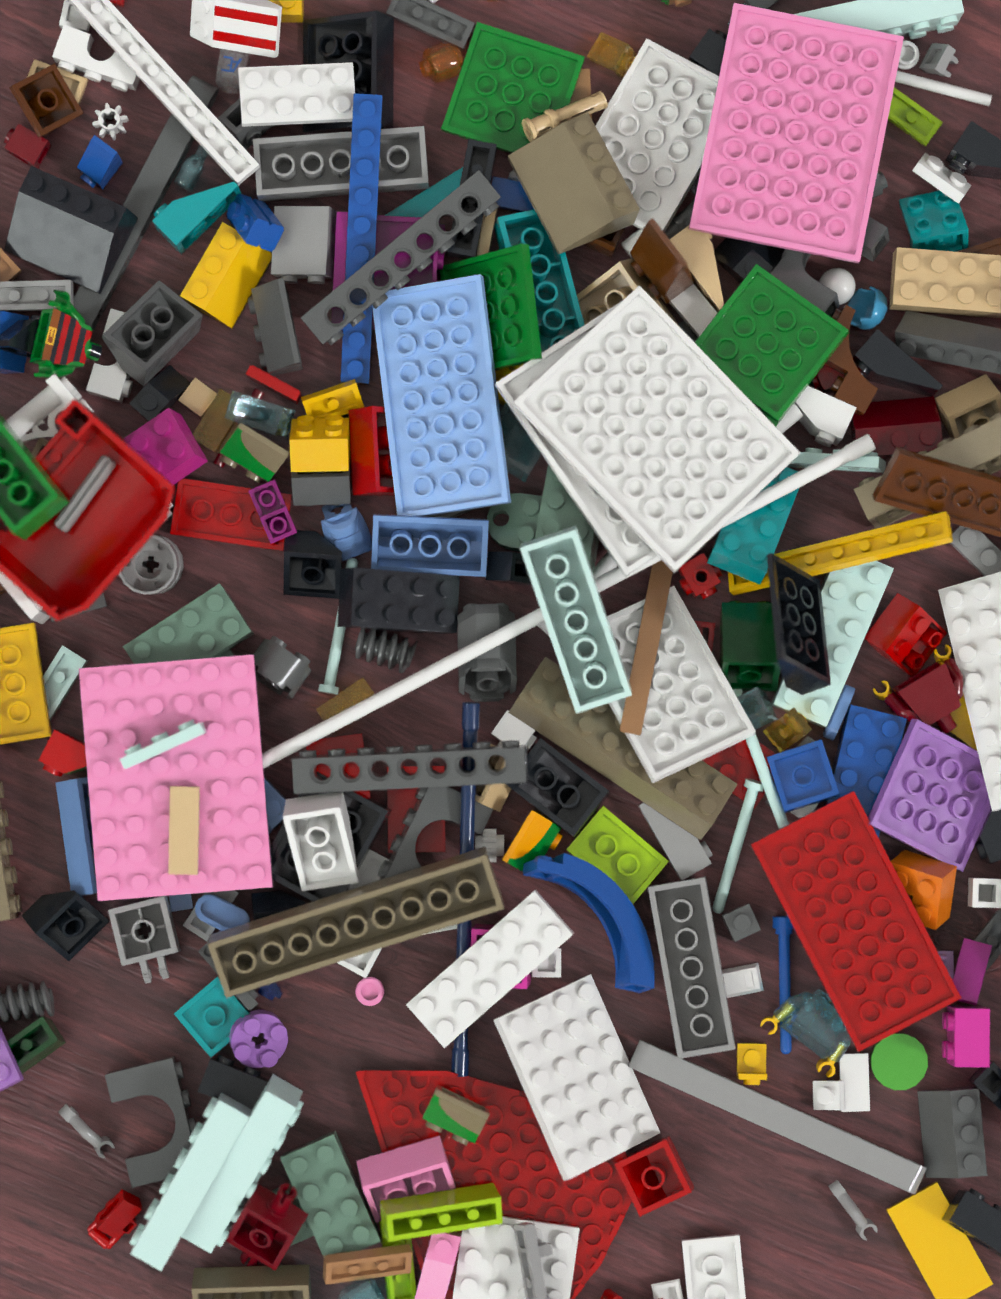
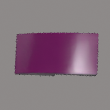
(272, 511)
(971, 970)

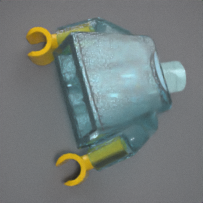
(815, 1024)

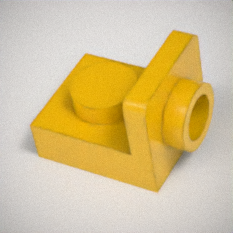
(751, 1063)

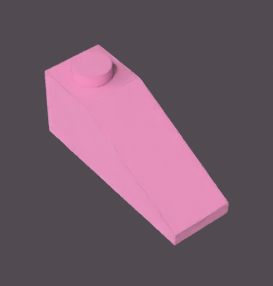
(438, 1265)

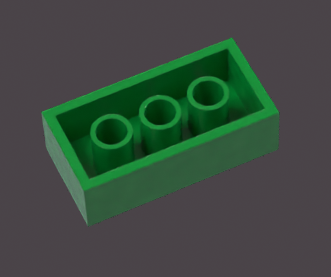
(26, 489)

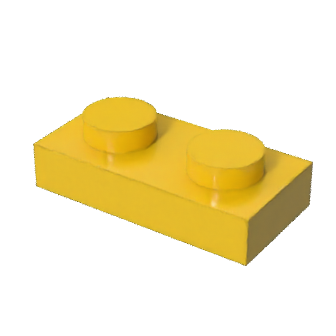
(333, 400)

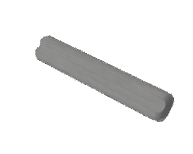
(85, 493)

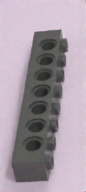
(474, 187)
(308, 781)

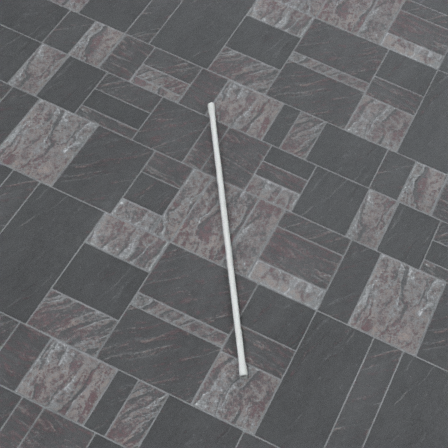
(849, 453)

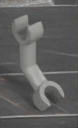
(84, 1130)
(852, 1209)

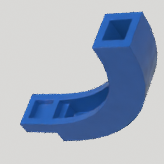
(615, 911)

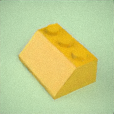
(226, 276)

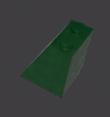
(748, 646)

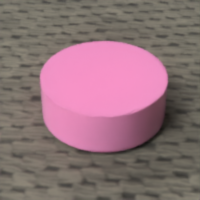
(369, 991)

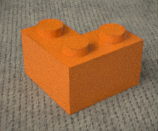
(929, 883)

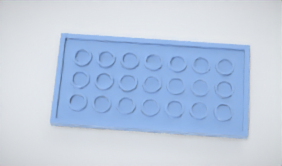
(441, 398)

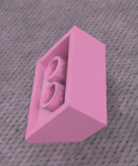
(405, 1172)

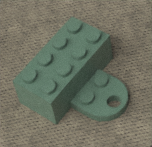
(541, 515)
(196, 631)
(330, 1196)

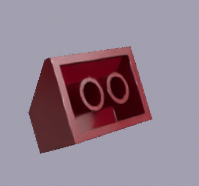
(901, 424)

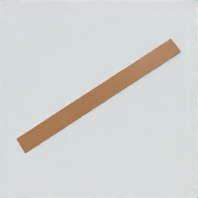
(646, 648)

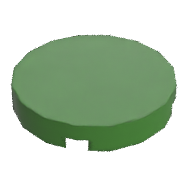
(899, 1061)

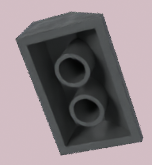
(275, 328)
(152, 332)
(952, 1132)

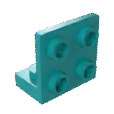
(935, 222)

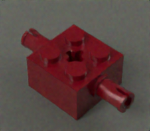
(267, 1226)

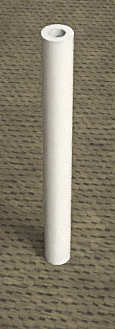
(943, 88)

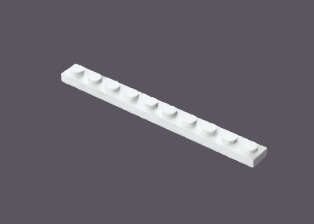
(168, 88)

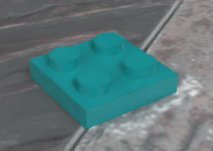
(211, 1016)

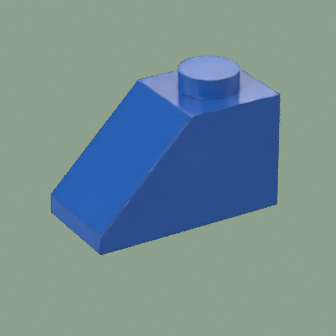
(98, 163)

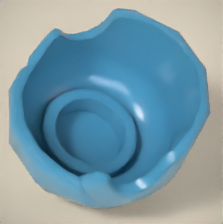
(869, 307)

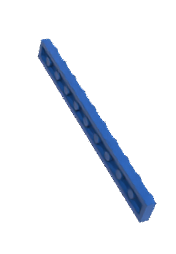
(361, 227)

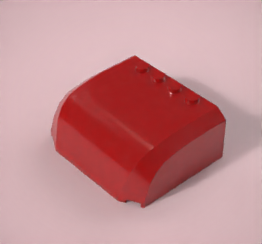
(74, 567)

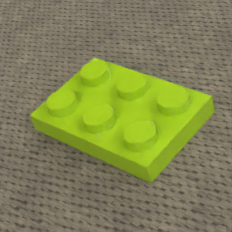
(618, 853)

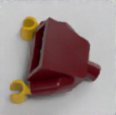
(928, 694)

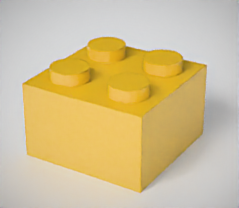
(319, 444)

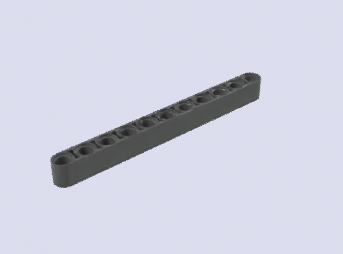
(146, 198)

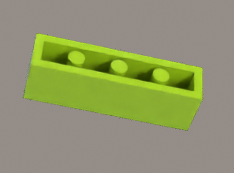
(441, 1212)

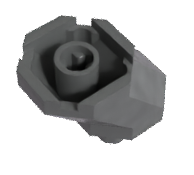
(494, 671)

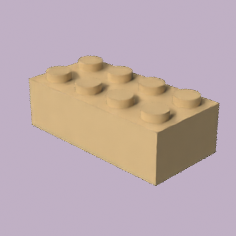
(946, 282)

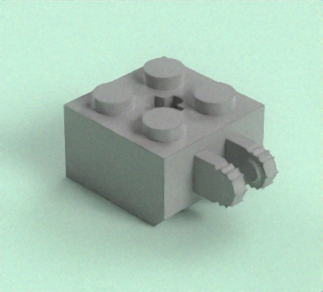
(136, 948)

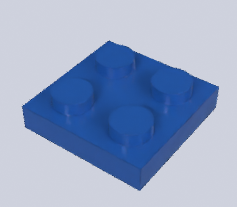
(803, 776)

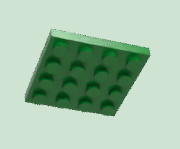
(506, 82)
(509, 302)
(770, 342)

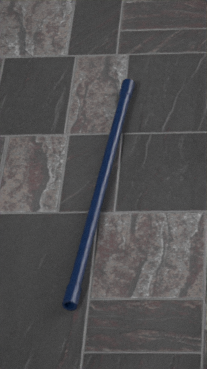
(470, 728)

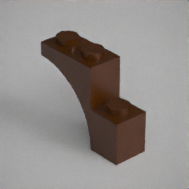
(853, 386)

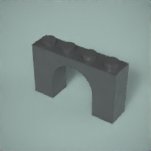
(793, 274)
(432, 805)
(161, 1080)

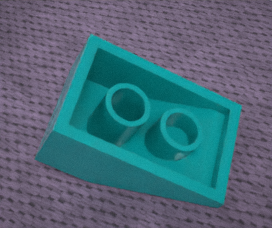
(193, 215)

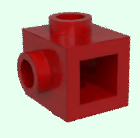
(699, 566)

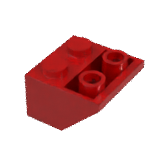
(905, 635)

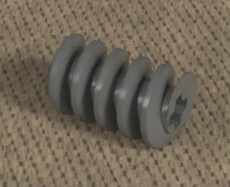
(385, 649)
(26, 1002)

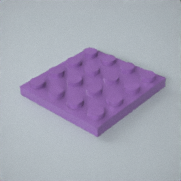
(933, 796)

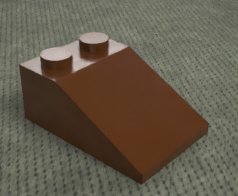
(660, 263)

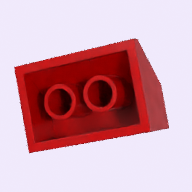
(370, 452)

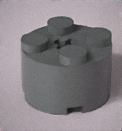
(280, 668)

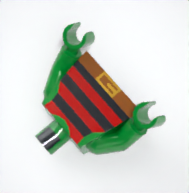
(62, 339)

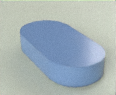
(839, 712)
(220, 912)

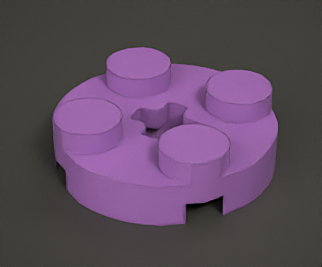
(266, 1053)

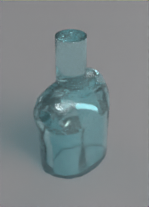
(191, 170)

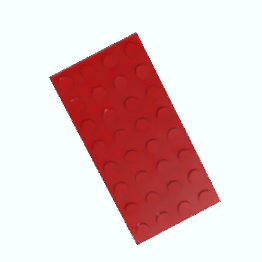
(855, 921)

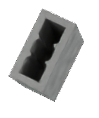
(306, 244)

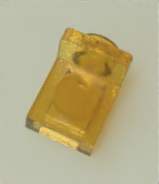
(612, 54)

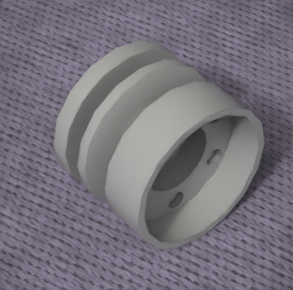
(139, 576)

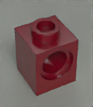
(26, 146)

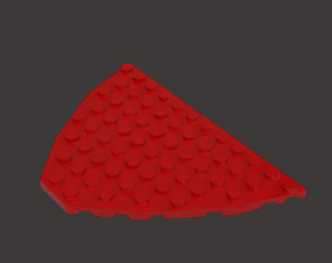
(506, 1153)

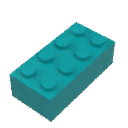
(746, 542)

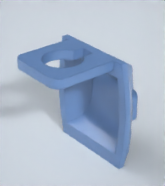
(346, 530)

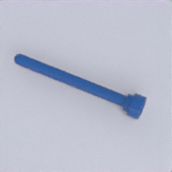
(784, 928)

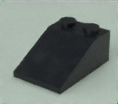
(976, 153)
(888, 365)
(560, 789)

